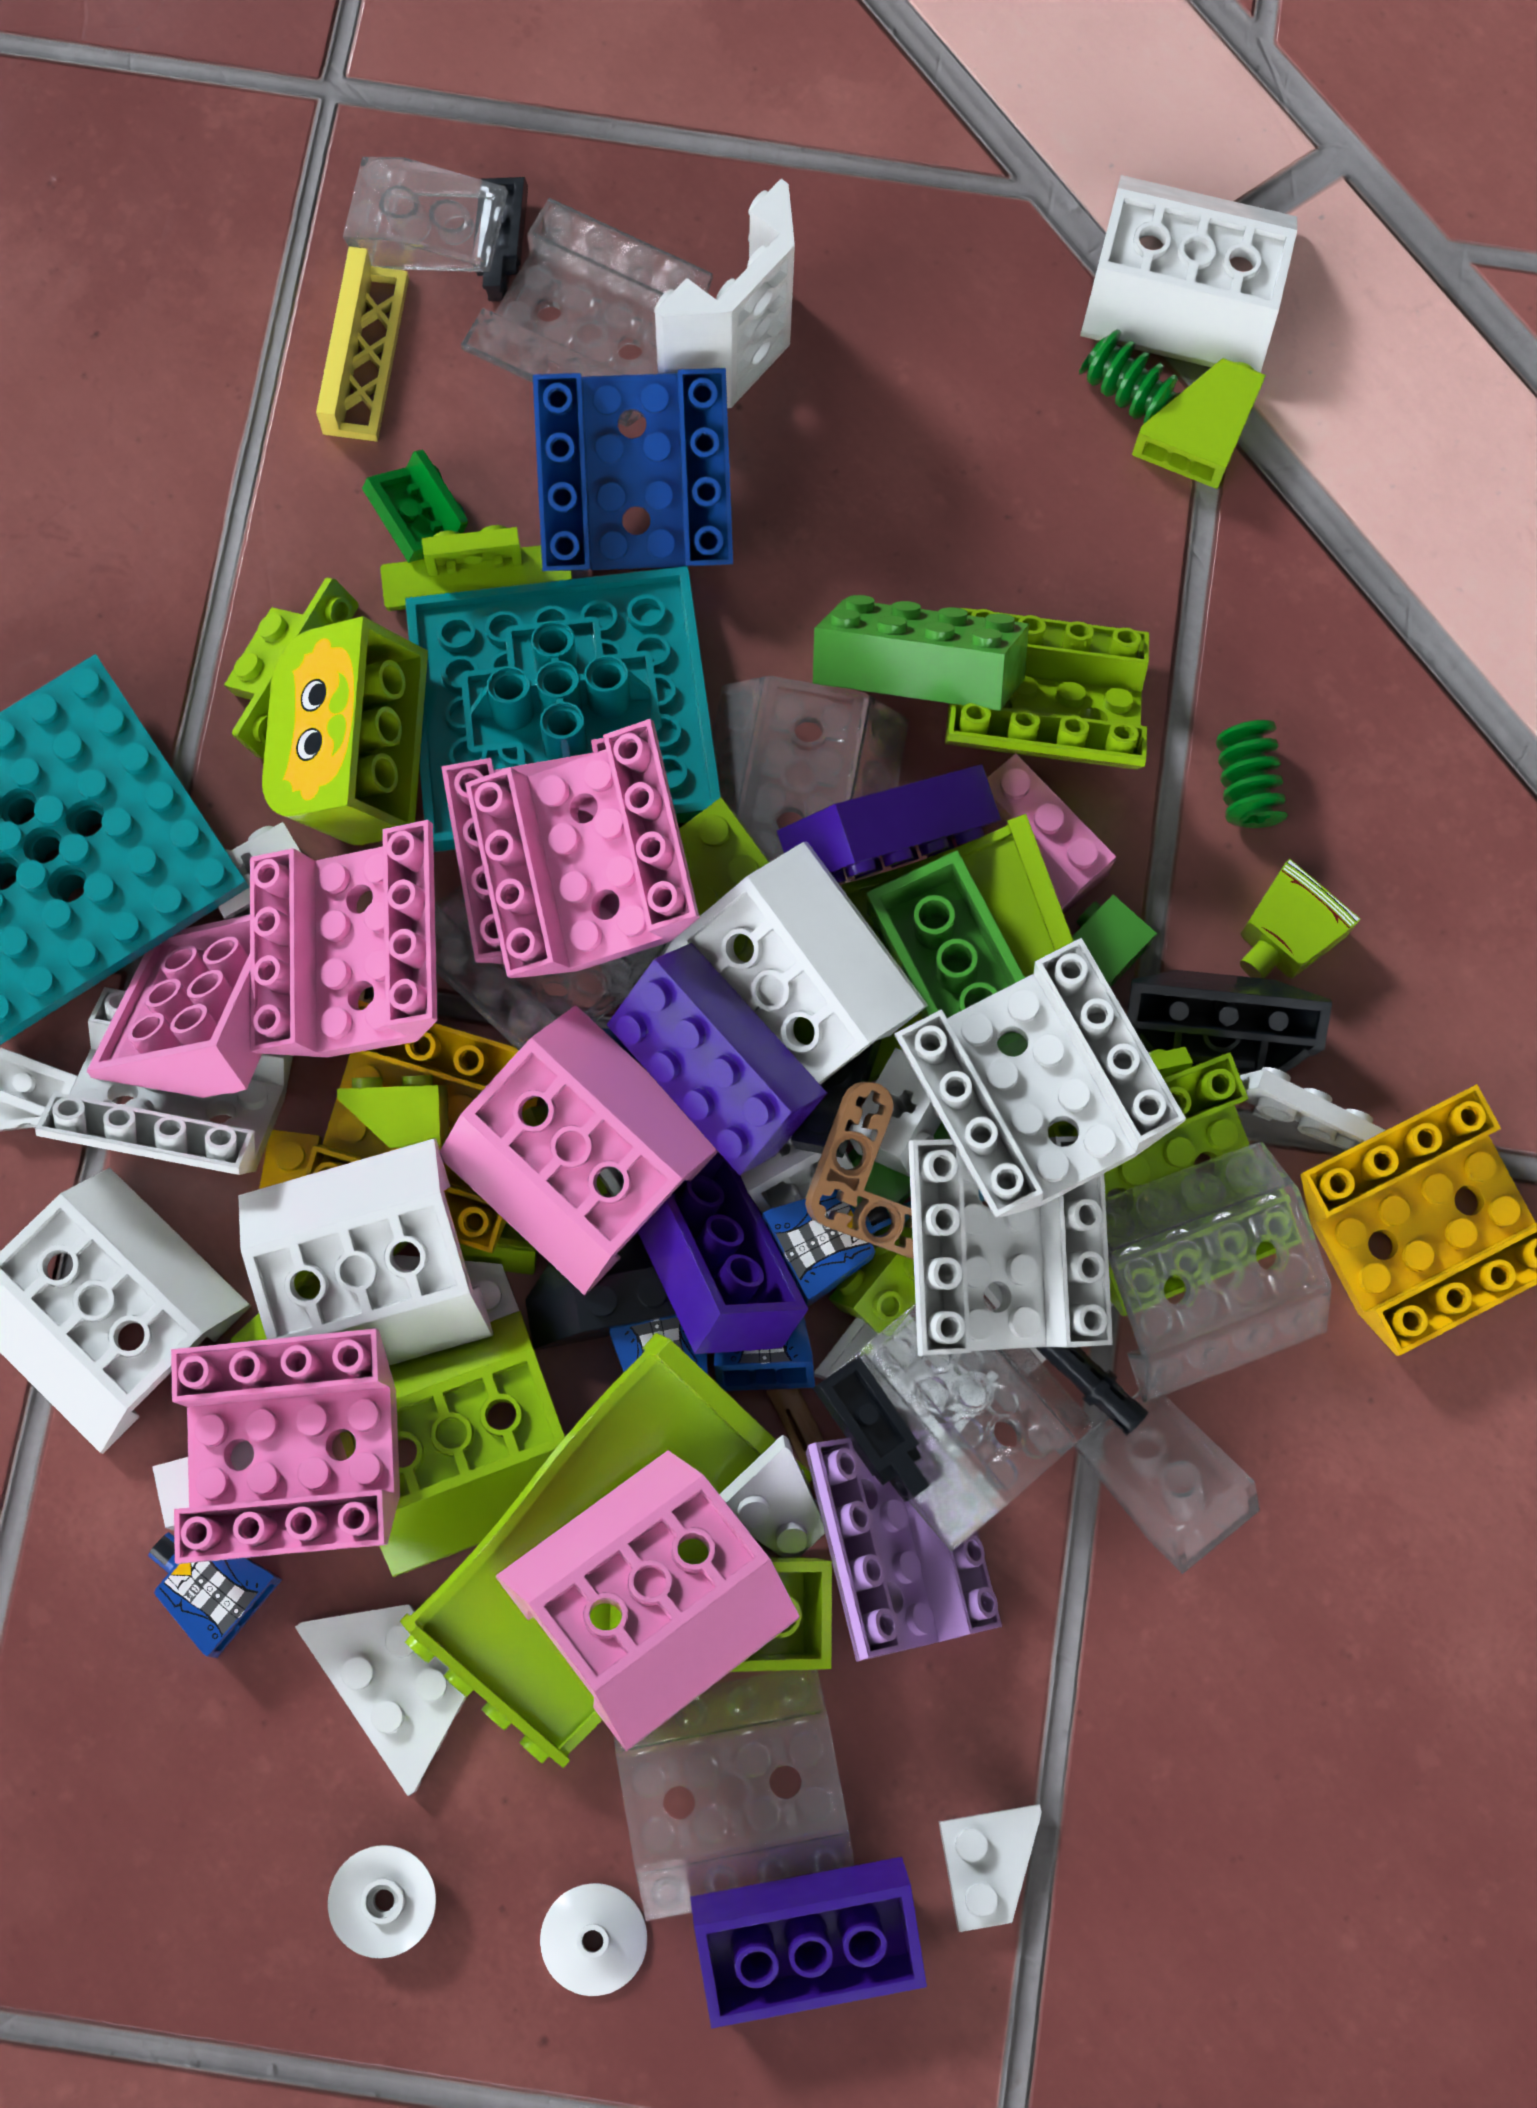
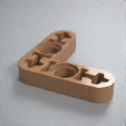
(852, 1182)

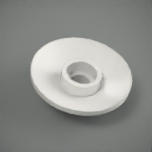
(354, 1909)
(623, 1934)

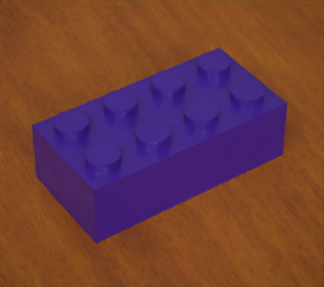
(897, 824)
(715, 1058)
(722, 1265)
(808, 1942)

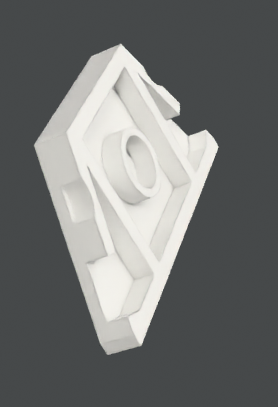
(387, 1686)

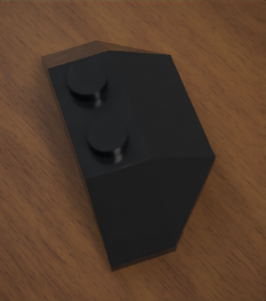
(1220, 1014)
(622, 1297)

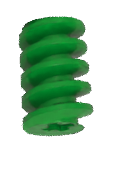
(1128, 377)
(1247, 775)

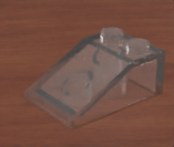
(424, 216)
(1171, 1481)

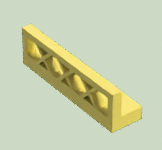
(344, 345)

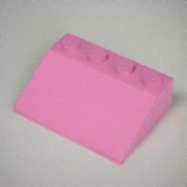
(185, 1016)

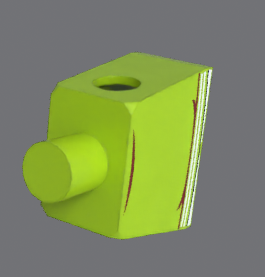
(1294, 925)

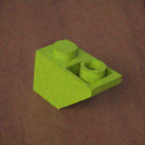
(400, 1113)

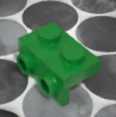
(414, 504)

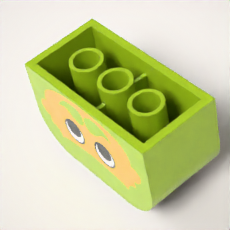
(346, 730)

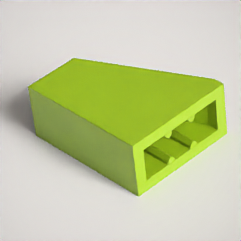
(1202, 424)

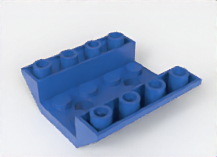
(597, 474)

